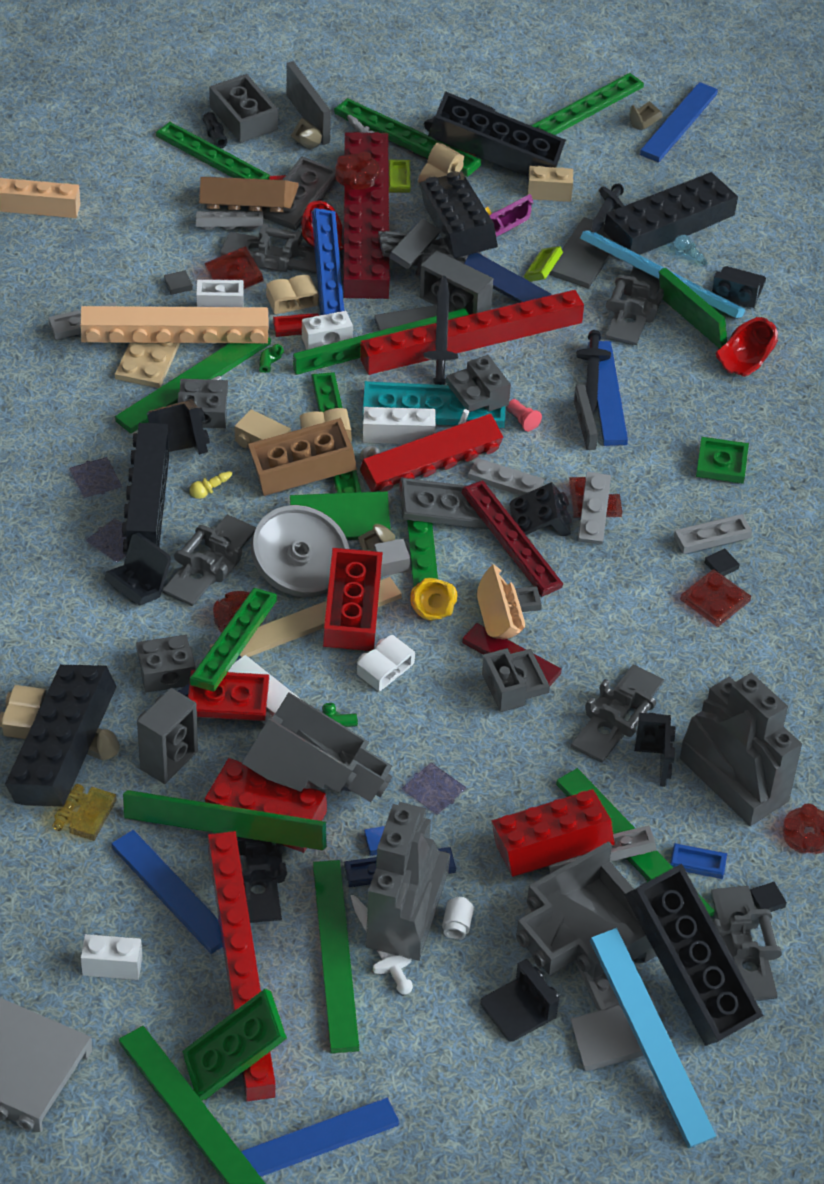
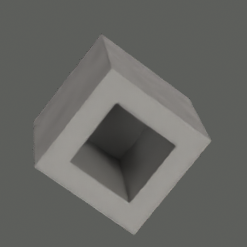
(394, 557)

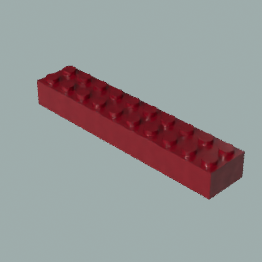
(364, 216)

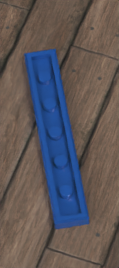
(678, 122)
(327, 261)
(609, 401)
(170, 890)
(322, 1137)

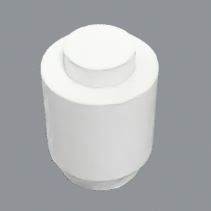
(457, 918)

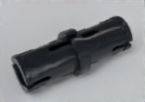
(211, 122)

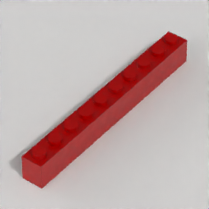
(473, 331)
(238, 948)

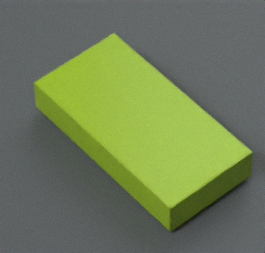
(399, 176)
(543, 264)

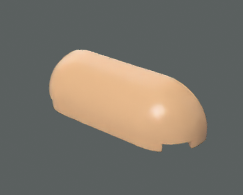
(499, 605)

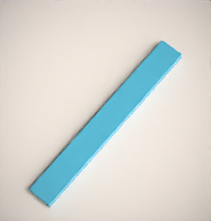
(652, 268)
(652, 1038)

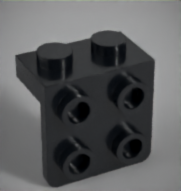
(738, 286)
(184, 425)
(541, 508)
(142, 572)
(657, 736)
(522, 1003)

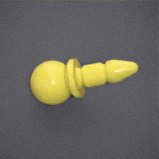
(201, 488)

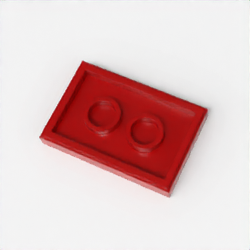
(236, 697)

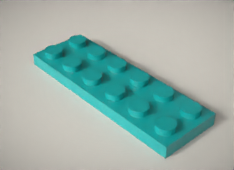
(424, 396)

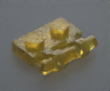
(92, 814)

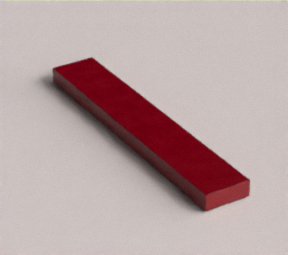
(512, 538)

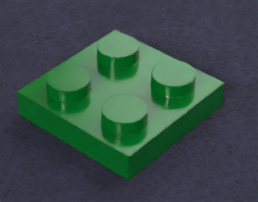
(722, 460)

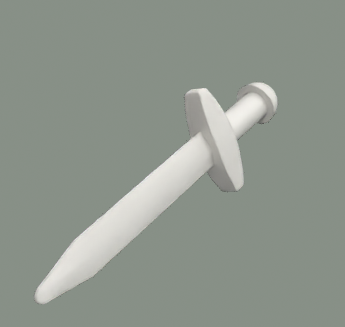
(389, 962)

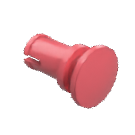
(526, 417)

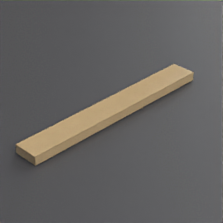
(305, 622)

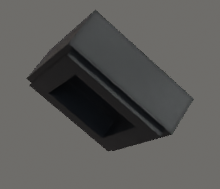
(722, 562)
(768, 897)

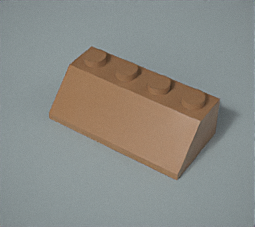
(247, 192)
(302, 456)

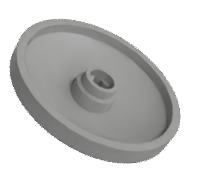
(295, 549)

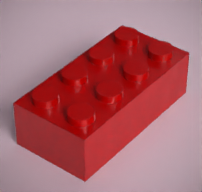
(352, 599)
(246, 789)
(552, 832)

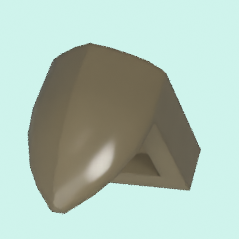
(644, 116)
(307, 134)
(377, 535)
(104, 745)

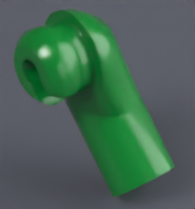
(270, 356)
(346, 720)

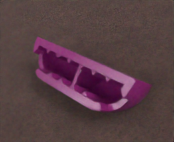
(512, 215)

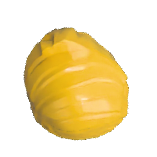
(433, 599)

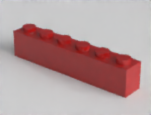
(432, 453)

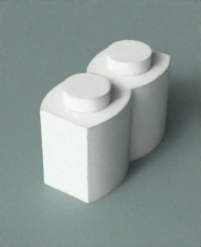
(385, 662)

